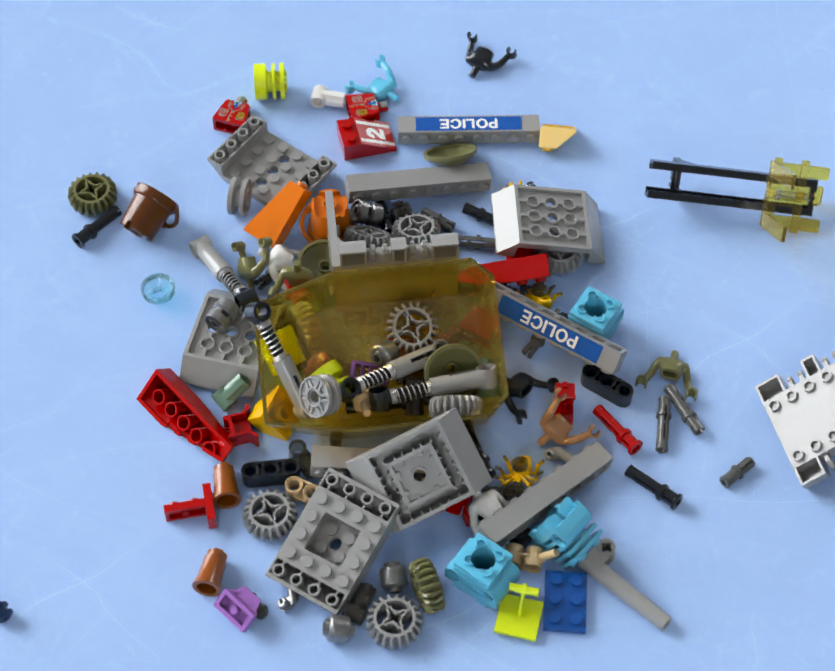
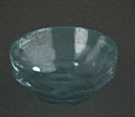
(156, 283)

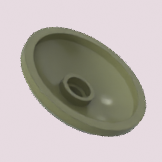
(450, 154)
(316, 257)
(454, 354)

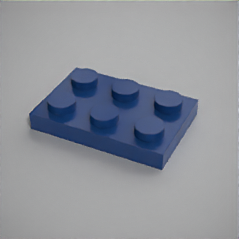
(565, 602)

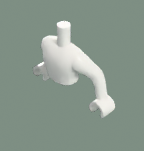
(278, 259)
(485, 505)

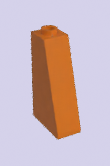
(280, 213)

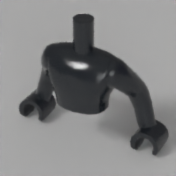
(482, 57)
(520, 387)

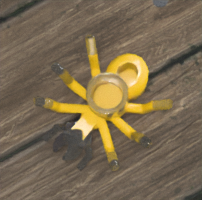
(537, 293)
(520, 469)

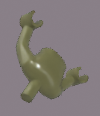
(247, 266)
(294, 275)
(671, 369)

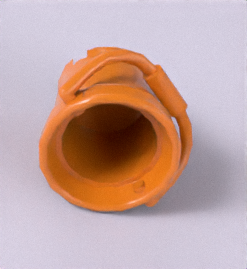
(318, 223)

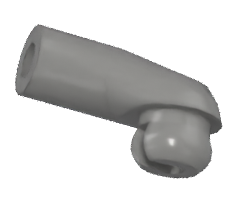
(557, 453)

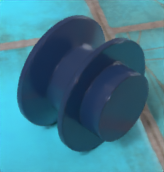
(5, 613)

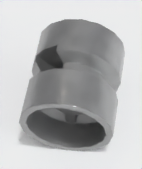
(366, 212)
(222, 314)

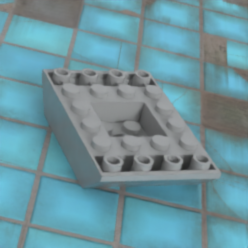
(439, 449)
(341, 512)

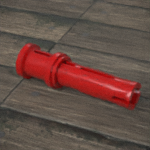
(623, 435)

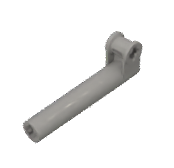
(597, 567)

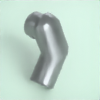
(288, 601)

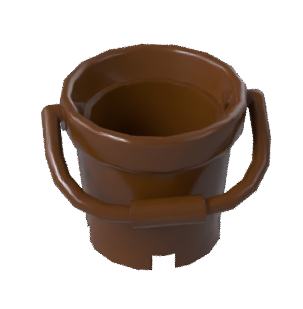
(149, 212)

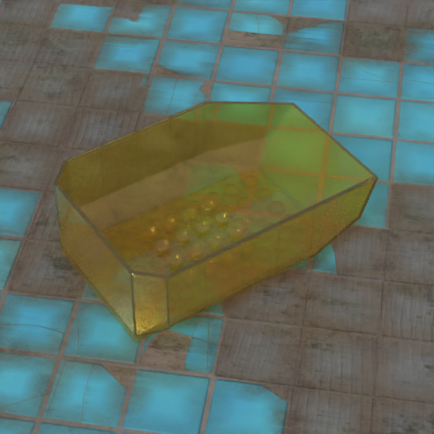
(347, 315)

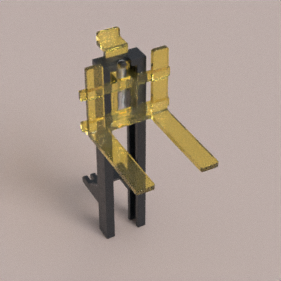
(796, 196)

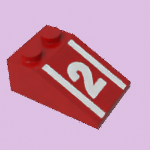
(364, 138)

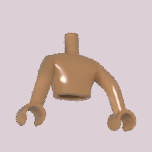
(558, 427)

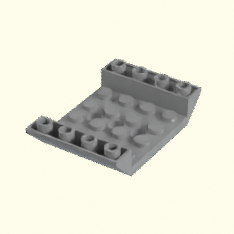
(255, 152)
(523, 221)
(216, 357)

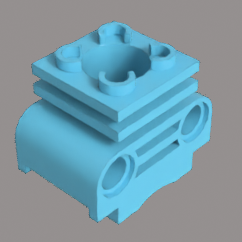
(597, 312)
(565, 531)
(485, 586)

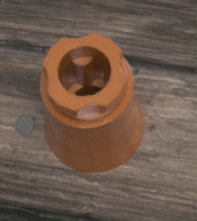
(225, 486)
(211, 573)

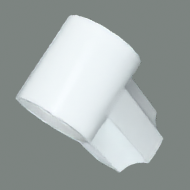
(322, 96)

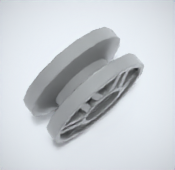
(239, 196)
(320, 395)

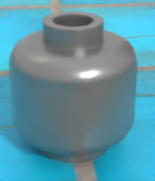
(384, 352)
(393, 577)
(338, 628)

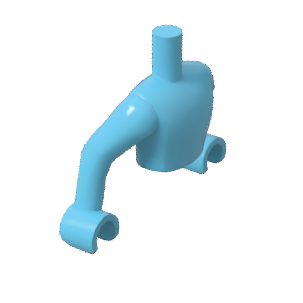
(379, 87)

